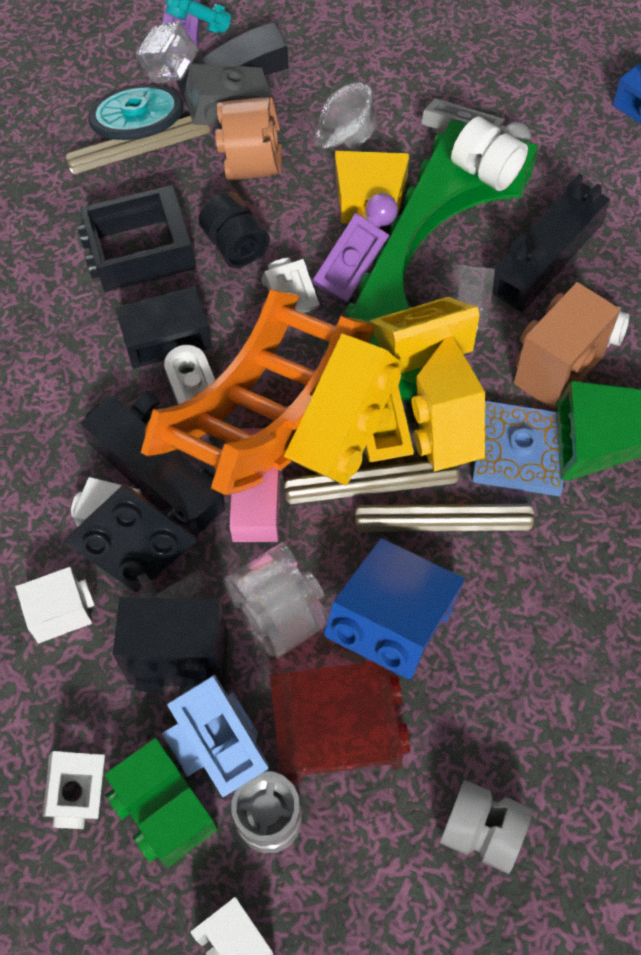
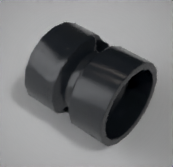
(233, 230)

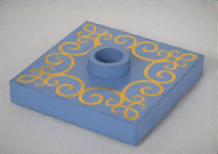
(520, 449)

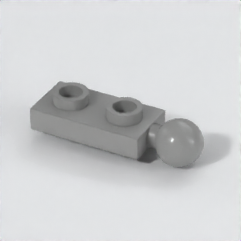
(439, 114)

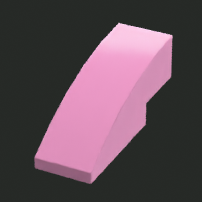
(256, 510)

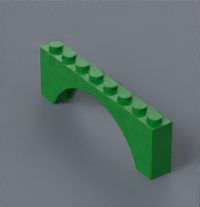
(440, 194)

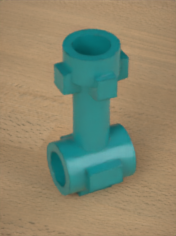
(217, 17)

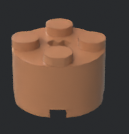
(249, 138)

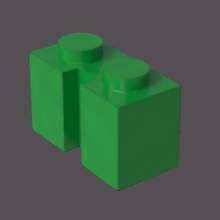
(160, 804)

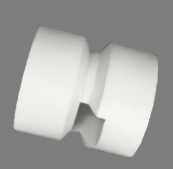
(487, 152)

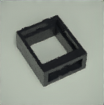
(129, 214)

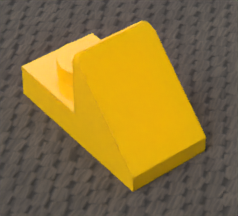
(392, 435)

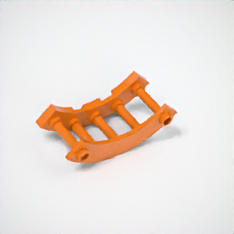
(247, 455)

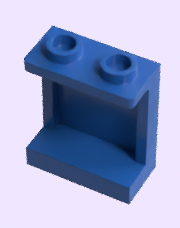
(393, 607)

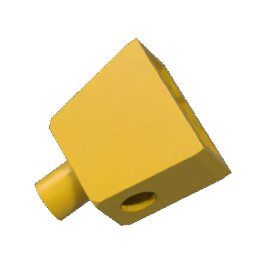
(365, 175)

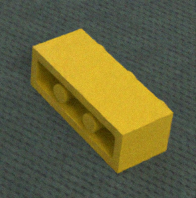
(345, 409)

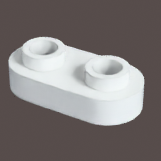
(190, 384)

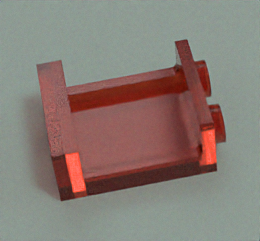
(337, 720)

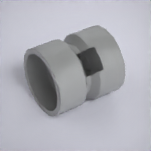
(267, 812)
(468, 827)

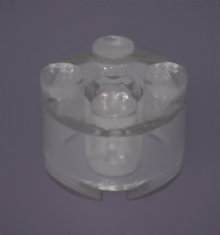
(278, 600)

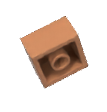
(564, 343)

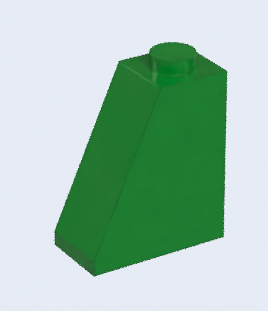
(597, 428)

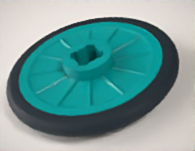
(135, 112)

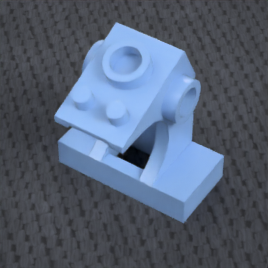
(215, 735)

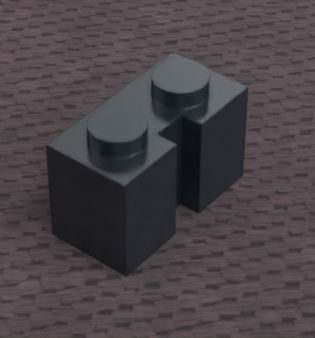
(161, 324)

